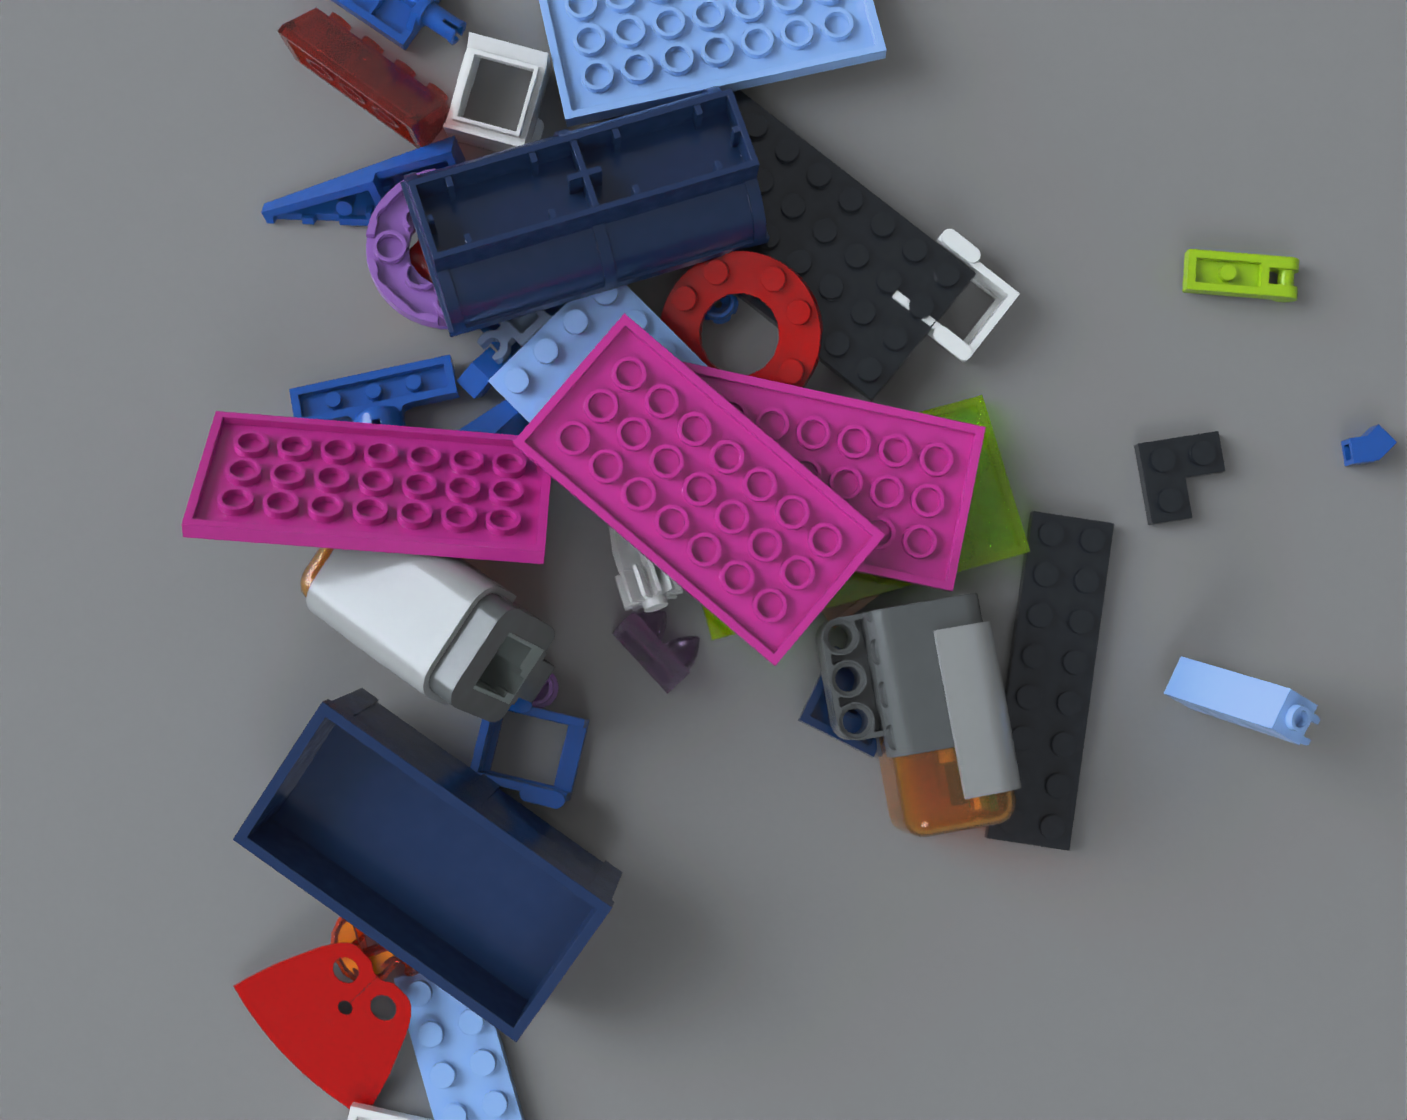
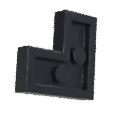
(1164, 470)

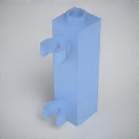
(1242, 700)

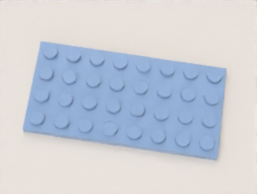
(653, 52)

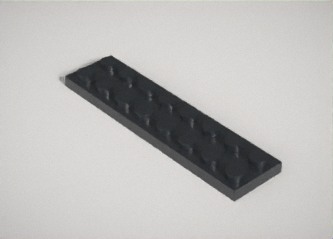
(1053, 672)

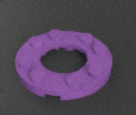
(390, 263)

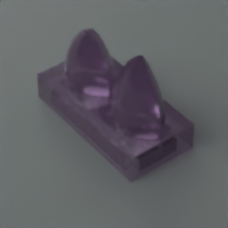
(664, 662)

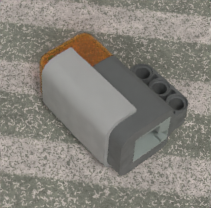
(433, 626)
(934, 705)

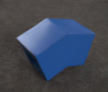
(478, 373)
(1368, 447)

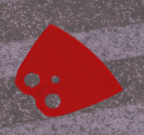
(301, 1016)

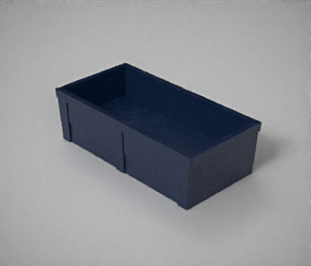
(430, 860)

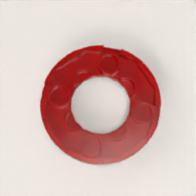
(770, 281)

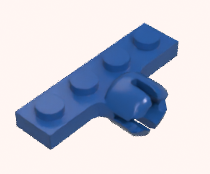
(379, 394)

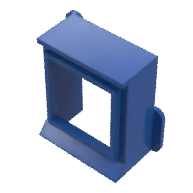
(533, 791)

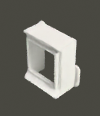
(486, 135)
(984, 279)

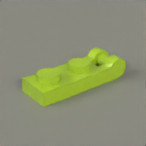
(1240, 275)

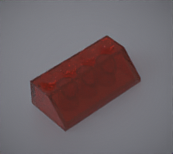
(366, 76)

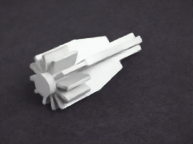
(640, 581)

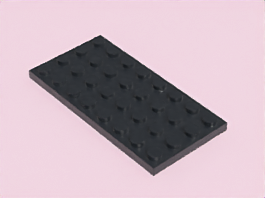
(849, 254)

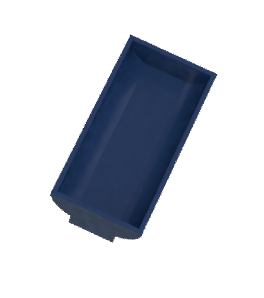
(588, 210)

